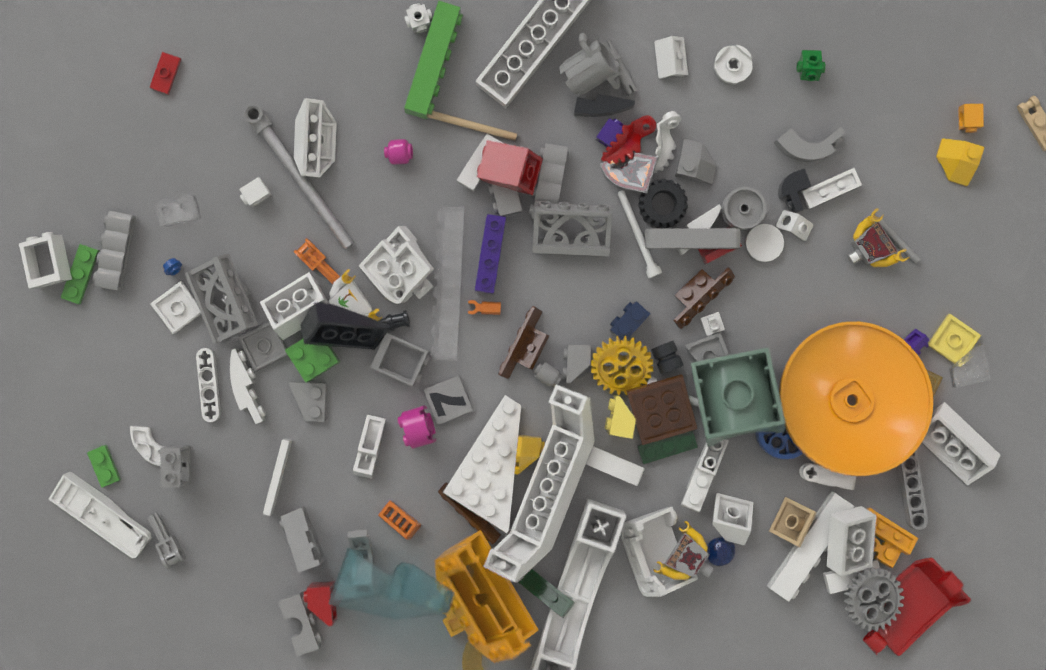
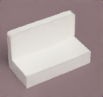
(671, 57)

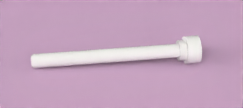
(652, 268)

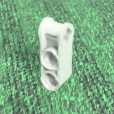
(826, 477)

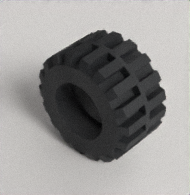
(675, 192)

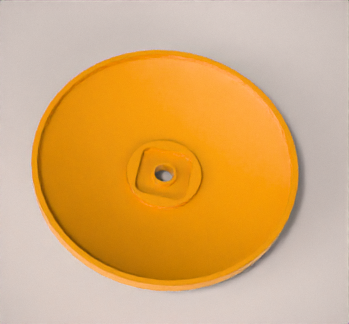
(889, 392)

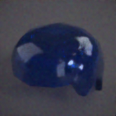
(720, 551)

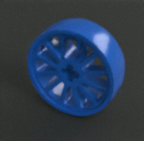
(774, 452)

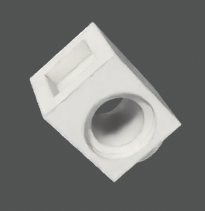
(254, 192)

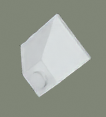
(733, 518)

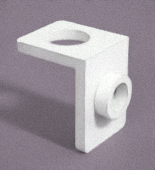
(798, 225)

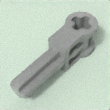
(167, 545)

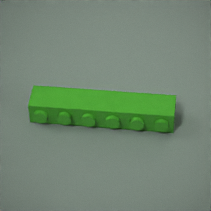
(432, 60)

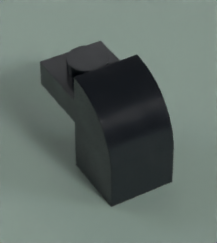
(790, 186)

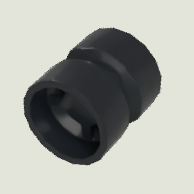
(667, 357)

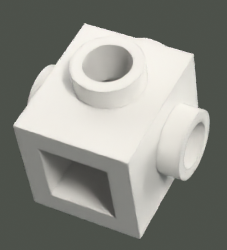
(418, 25)

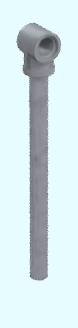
(263, 125)

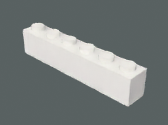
(801, 559)

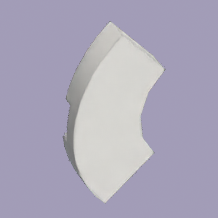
(145, 444)

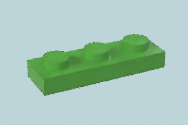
(80, 273)

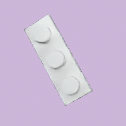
(831, 188)

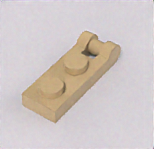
(1037, 121)

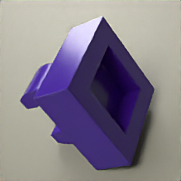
(917, 340)

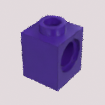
(609, 132)

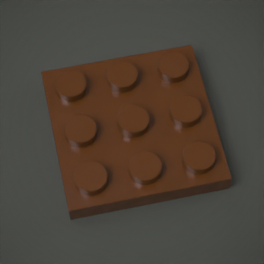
(662, 409)

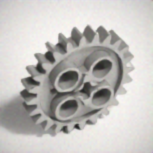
(874, 599)

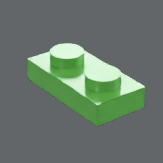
(104, 466)

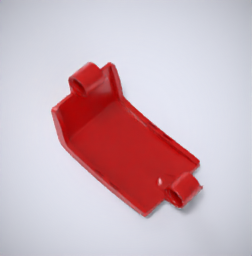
(927, 597)

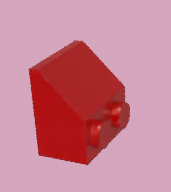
(317, 599)

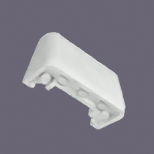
(649, 541)

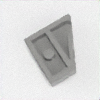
(310, 399)

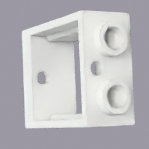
(58, 257)

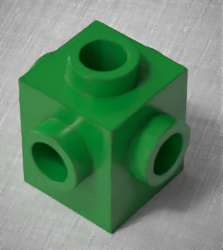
(810, 65)

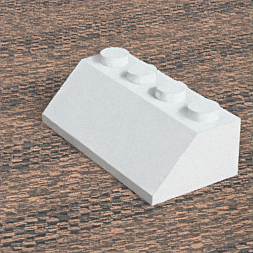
(959, 445)

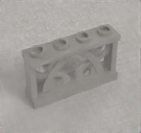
(592, 247)
(204, 290)

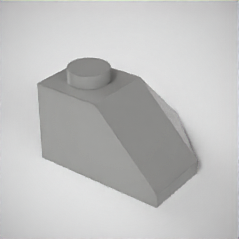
(695, 162)

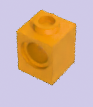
(971, 117)

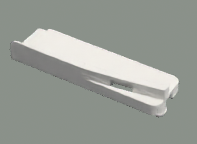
(99, 514)

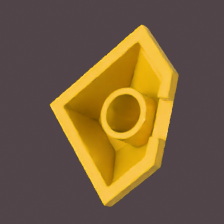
(959, 159)
(527, 451)

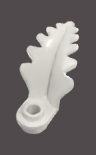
(665, 140)

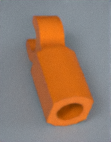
(486, 307)

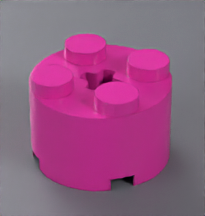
(417, 427)

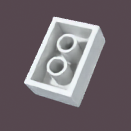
(291, 304)
(851, 540)

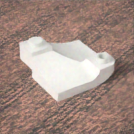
(397, 265)

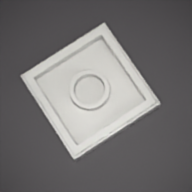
(176, 307)

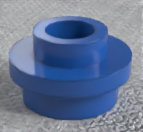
(172, 266)

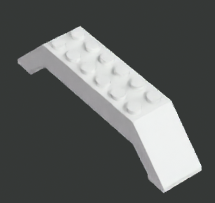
(549, 487)

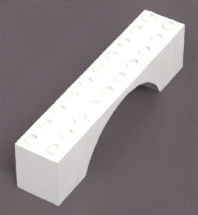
(580, 580)

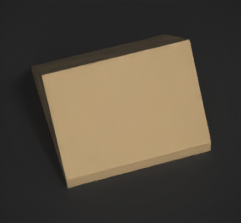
(792, 521)

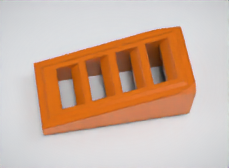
(395, 525)

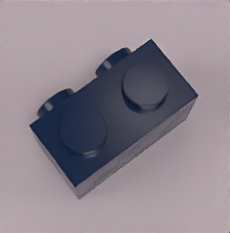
(630, 321)

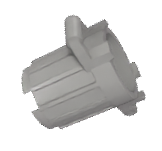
(591, 66)

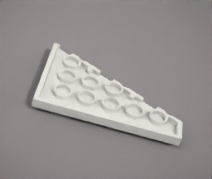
(488, 470)

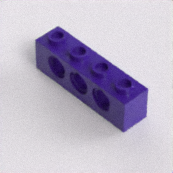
(490, 254)

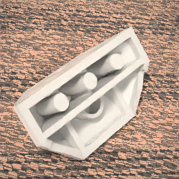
(314, 138)

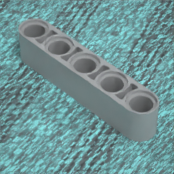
(693, 238)
(914, 491)

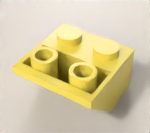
(621, 419)

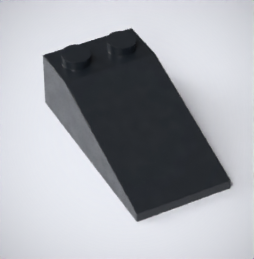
(341, 328)

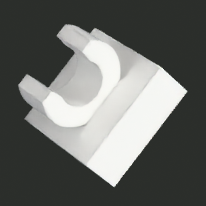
(423, 288)
(712, 324)

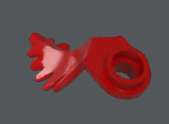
(629, 140)

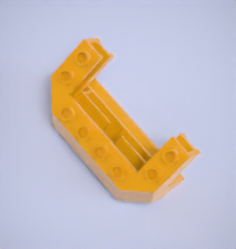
(484, 600)

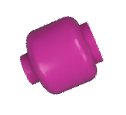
(399, 151)

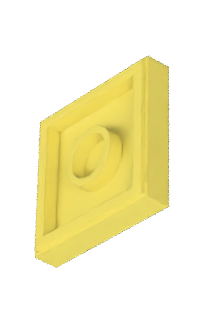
(953, 339)

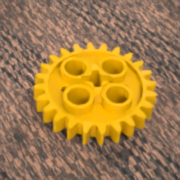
(611, 354)

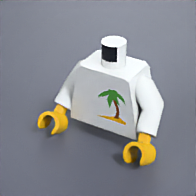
(348, 295)

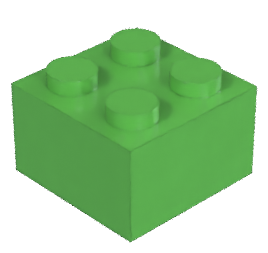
(312, 359)

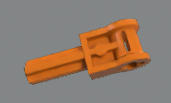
(315, 260)

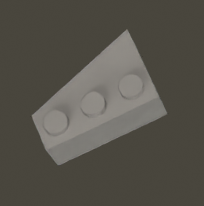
(302, 539)

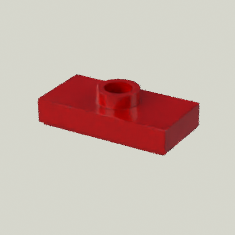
(165, 73)

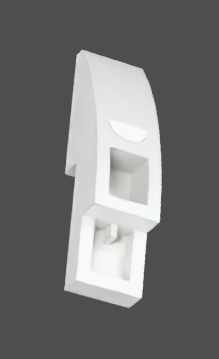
(241, 379)
(702, 475)

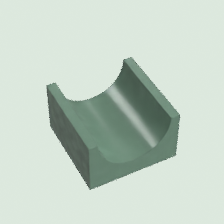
(737, 395)

